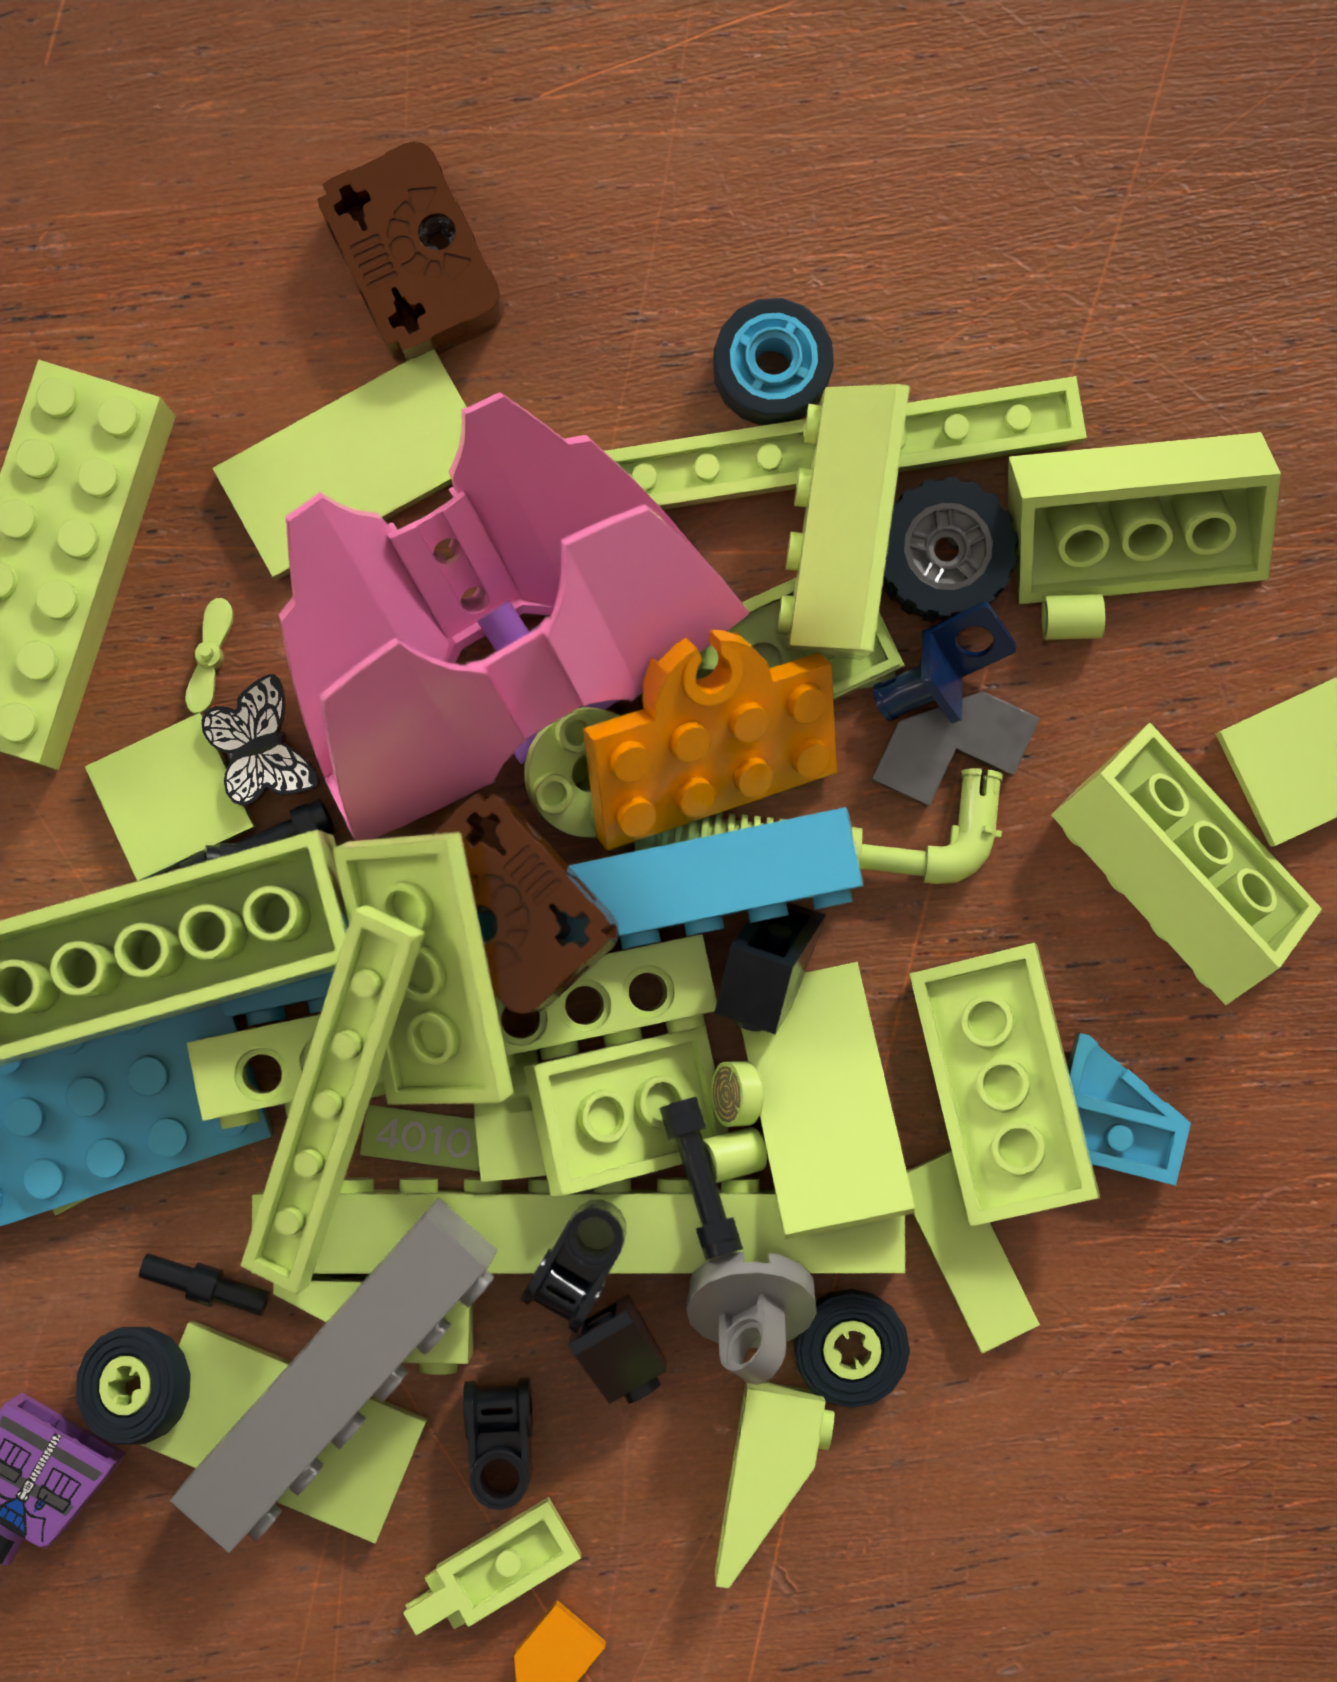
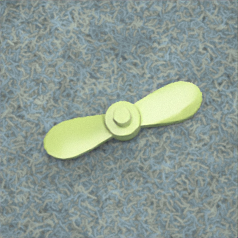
(209, 655)

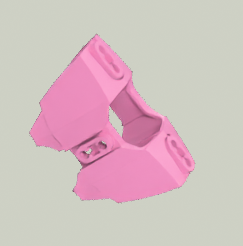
(385, 616)

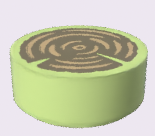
(737, 1093)

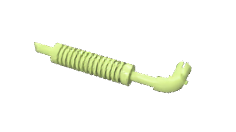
(963, 857)

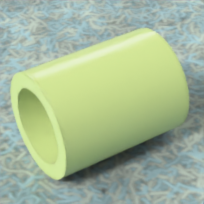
(1073, 617)
(736, 1153)

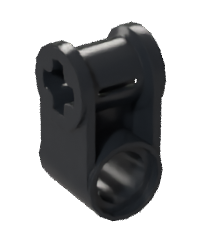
(571, 1272)
(498, 1435)

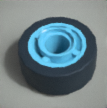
(777, 327)

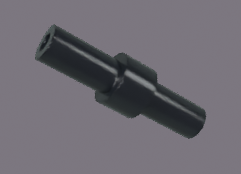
(204, 1284)

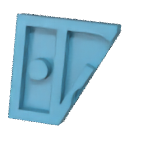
(1123, 1118)

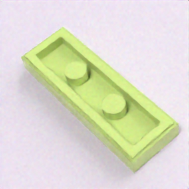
(968, 1256)

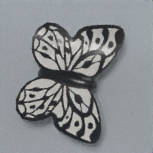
(256, 745)

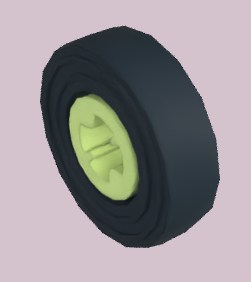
(881, 1335)
(149, 1410)

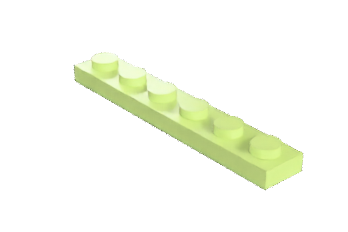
(332, 1097)

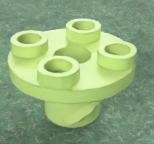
(559, 774)

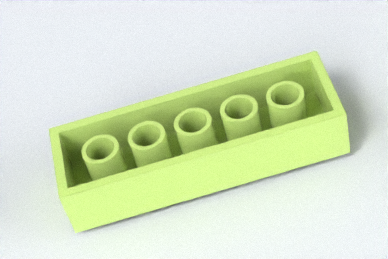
(66, 533)
(169, 945)

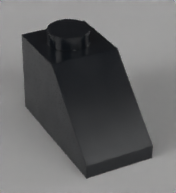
(768, 968)
(619, 1352)

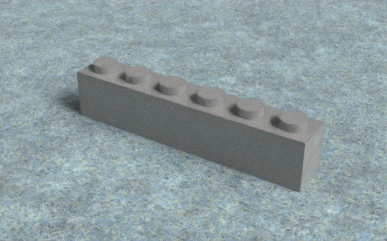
(335, 1375)

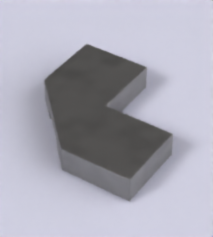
(925, 743)

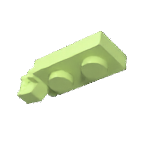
(495, 1569)

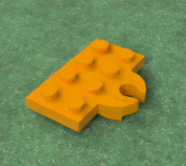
(709, 739)

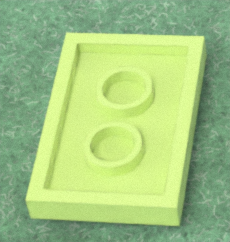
(602, 1108)

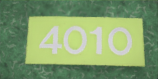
(420, 1138)

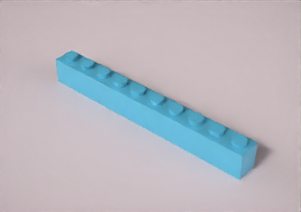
(674, 886)

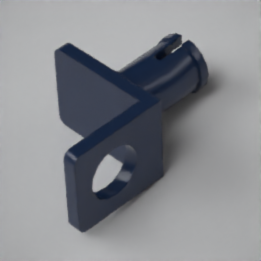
(944, 666)

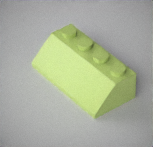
(1143, 516)
(845, 520)
(1188, 865)

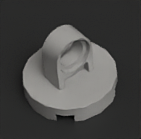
(751, 1308)

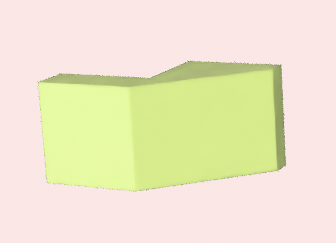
(508, 1131)

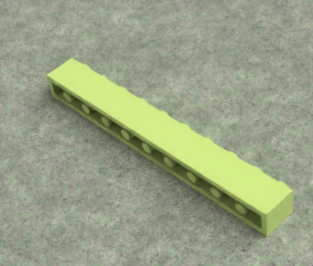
(658, 1225)

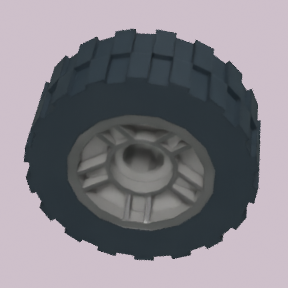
(969, 522)

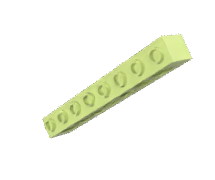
(679, 964)

